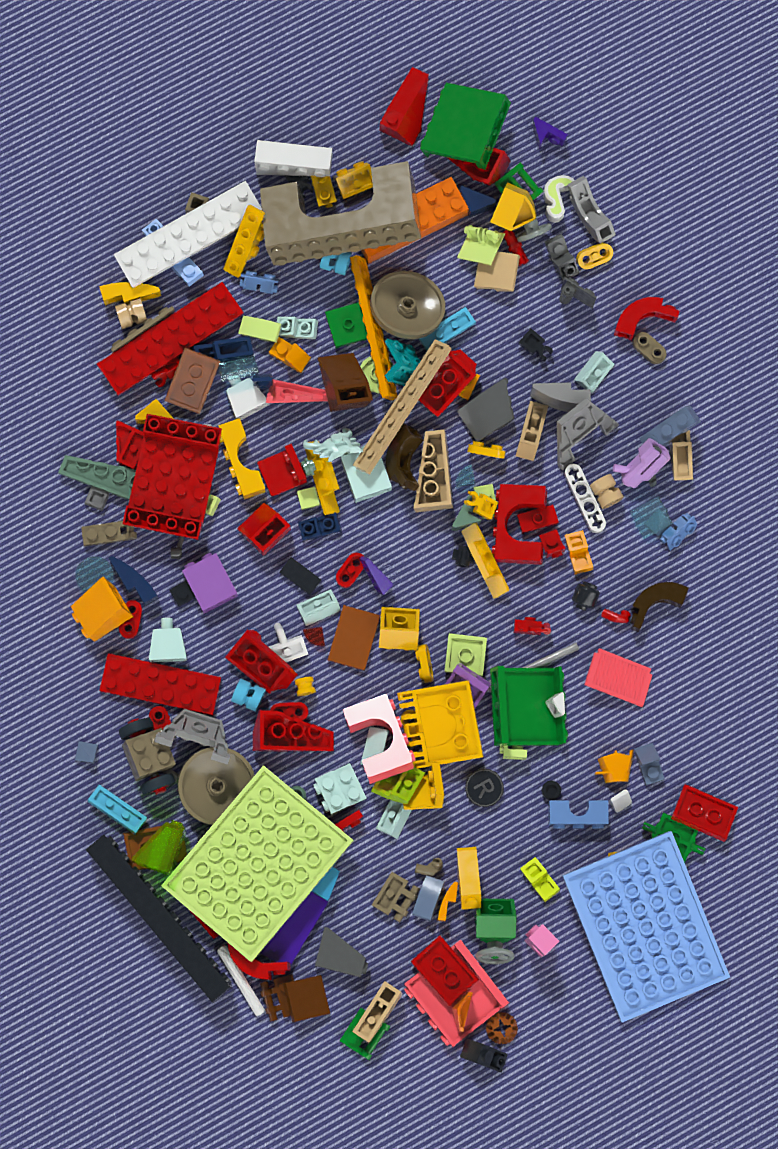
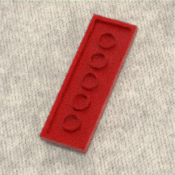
(160, 684)

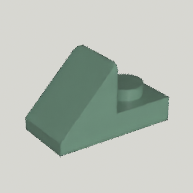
(465, 519)

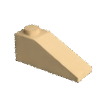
(532, 431)
(377, 1011)

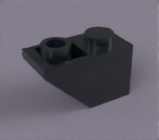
(483, 1055)

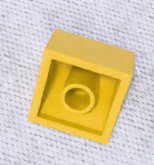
(399, 628)

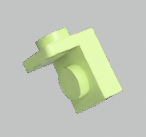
(515, 752)

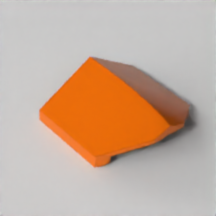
(460, 1011)

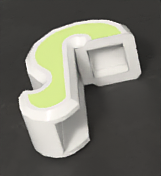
(551, 195)

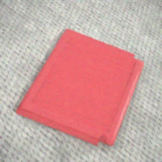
(619, 677)

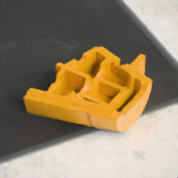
(616, 767)

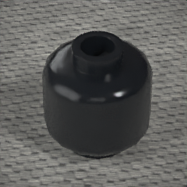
(585, 595)

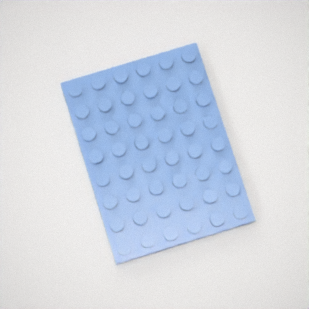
(646, 926)

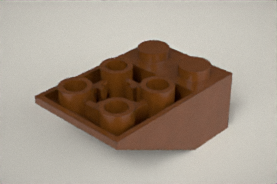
(344, 382)

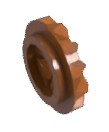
(493, 1023)

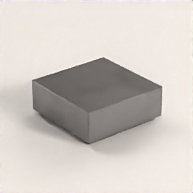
(97, 498)

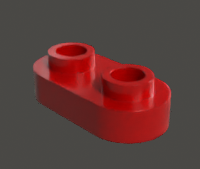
(349, 570)
(134, 621)
(290, 708)
(159, 723)

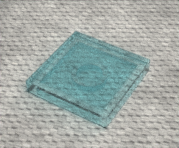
(238, 368)

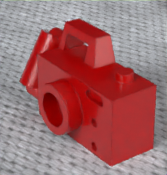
(531, 626)

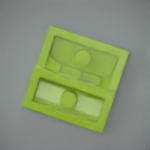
(400, 786)

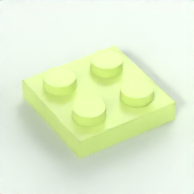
(465, 650)

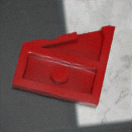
(128, 444)

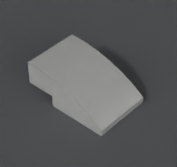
(558, 395)

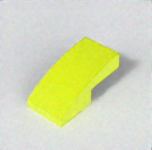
(539, 879)

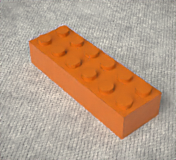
(437, 208)

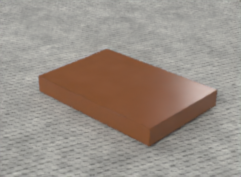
(192, 380)
(353, 638)
(135, 842)

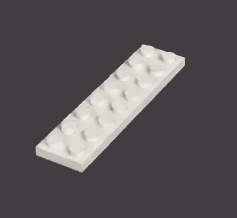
(186, 235)

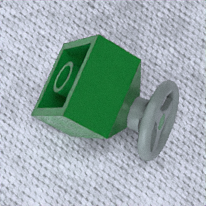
(495, 925)

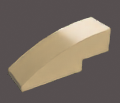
(681, 457)

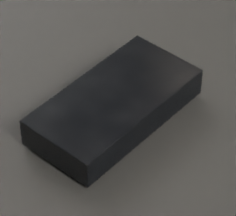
(300, 576)

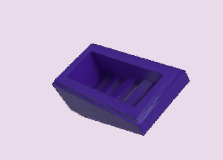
(378, 579)

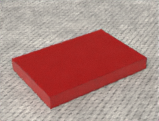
(704, 813)
(444, 970)

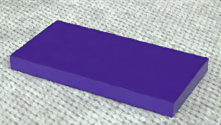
(295, 931)

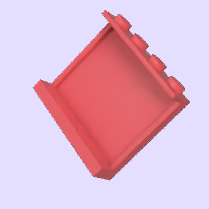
(484, 1001)

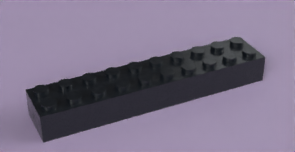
(154, 913)

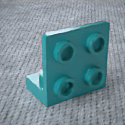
(405, 360)

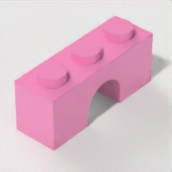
(540, 940)

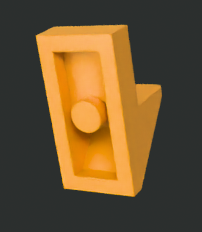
(290, 354)

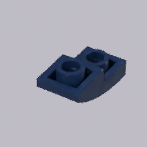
(262, 380)
(320, 526)

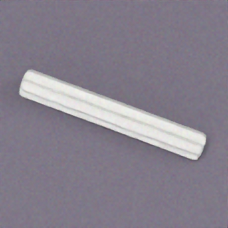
(241, 981)

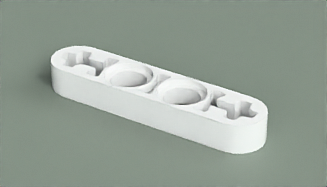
(587, 497)

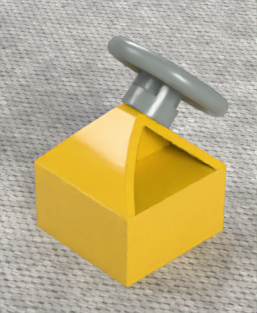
(518, 210)

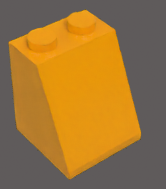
(100, 610)

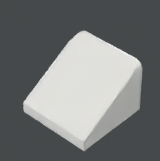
(556, 704)
(620, 801)

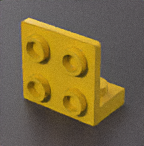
(429, 791)

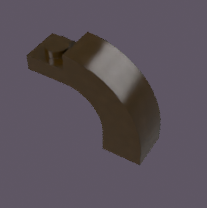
(400, 454)
(662, 592)

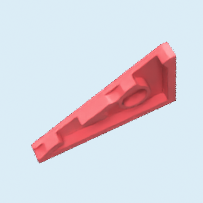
(289, 392)

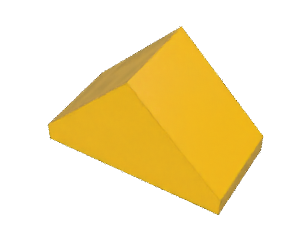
(153, 408)

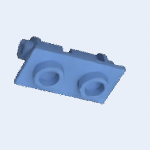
(267, 282)
(685, 525)

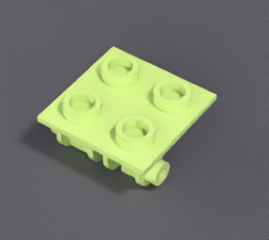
(480, 245)

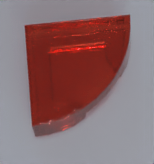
(315, 636)

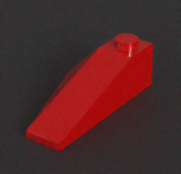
(406, 109)
(494, 171)
(282, 733)

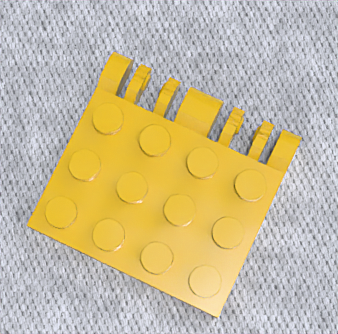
(444, 723)

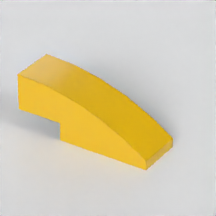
(123, 291)

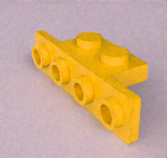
(246, 241)
(325, 482)
(485, 560)

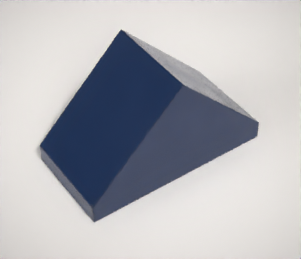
(476, 201)

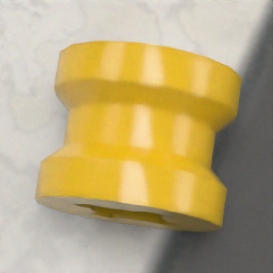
(305, 686)

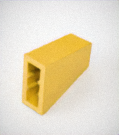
(468, 878)

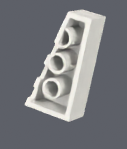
(292, 159)

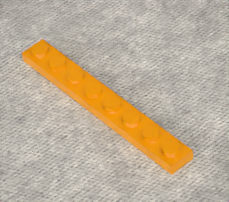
(374, 331)

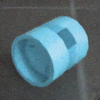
(341, 264)
(241, 694)

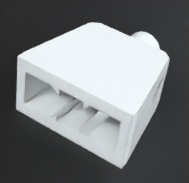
(245, 398)

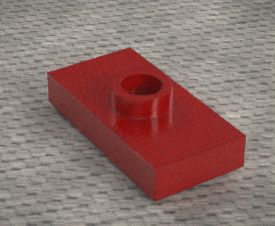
(537, 519)

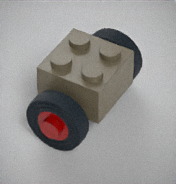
(146, 756)

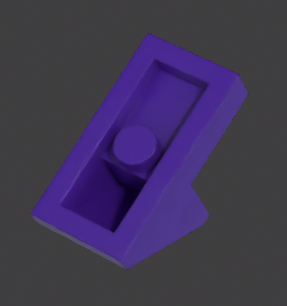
(544, 130)

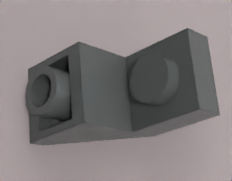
(561, 258)

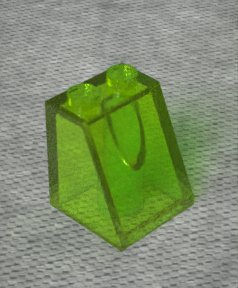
(162, 849)

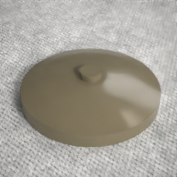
(407, 305)
(211, 786)

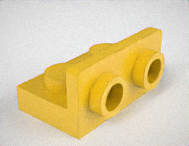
(354, 180)

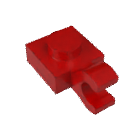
(166, 372)

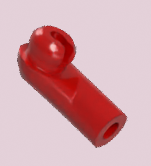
(614, 617)

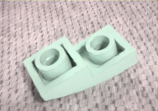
(298, 328)

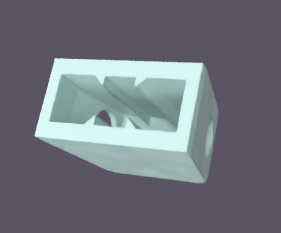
(167, 643)

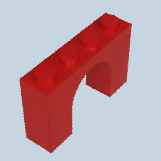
(511, 499)

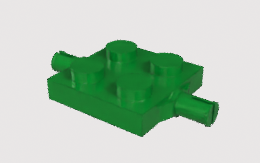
(682, 834)

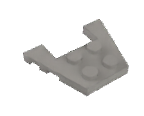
(576, 426)
(197, 728)

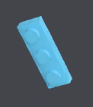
(450, 328)
(117, 809)

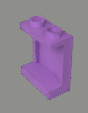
(209, 582)
(479, 685)

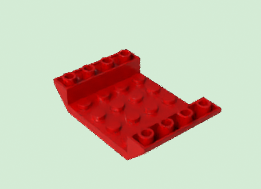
(173, 477)

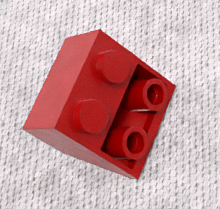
(264, 528)

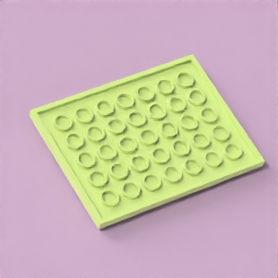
(257, 863)

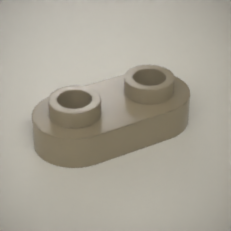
(647, 349)

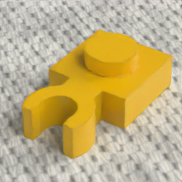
(483, 504)

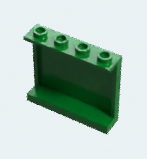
(465, 124)
(521, 709)

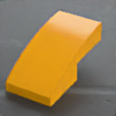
(578, 552)
(450, 896)

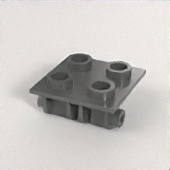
(571, 289)

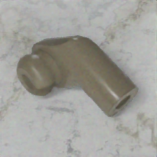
(430, 869)

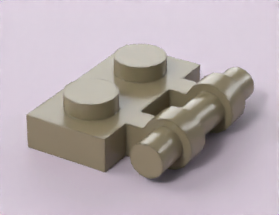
(390, 893)

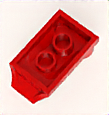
(448, 382)
(261, 662)

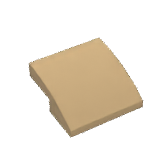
(500, 274)

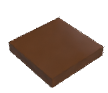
(306, 998)

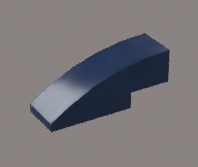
(227, 349)
(134, 581)

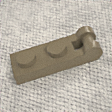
(106, 533)

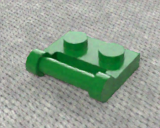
(501, 183)
(354, 1041)

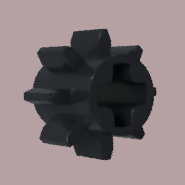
(462, 556)

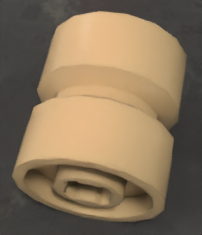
(131, 313)
(606, 490)

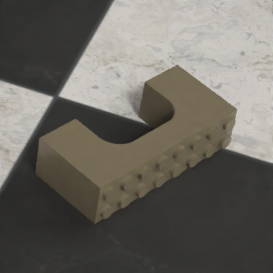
(386, 220)

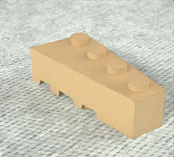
(434, 474)

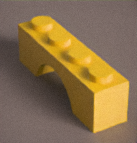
(249, 481)

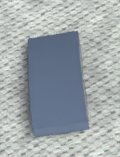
(428, 898)

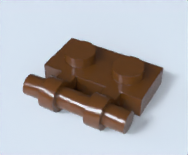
(279, 989)

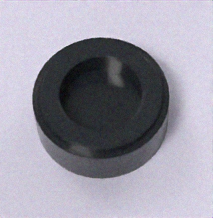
(551, 790)

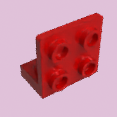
(282, 471)

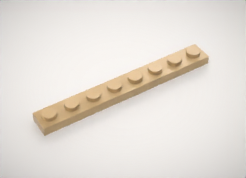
(402, 406)

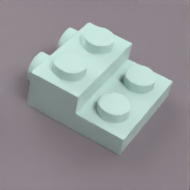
(339, 789)

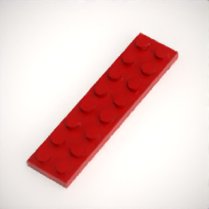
(169, 338)

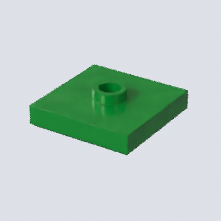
(346, 325)

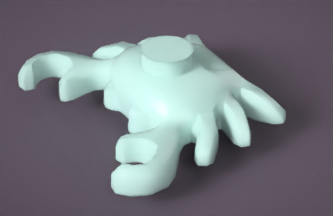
(335, 446)

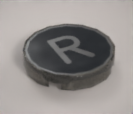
(484, 788)

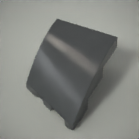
(488, 411)

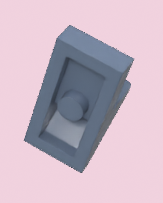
(649, 764)

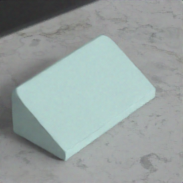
(594, 371)
(318, 607)
(375, 742)
(393, 819)

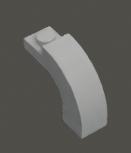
(588, 211)

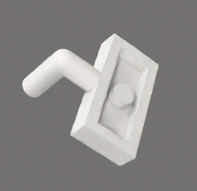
(288, 649)

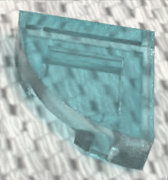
(465, 477)

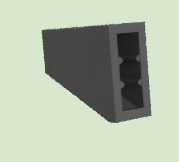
(339, 955)

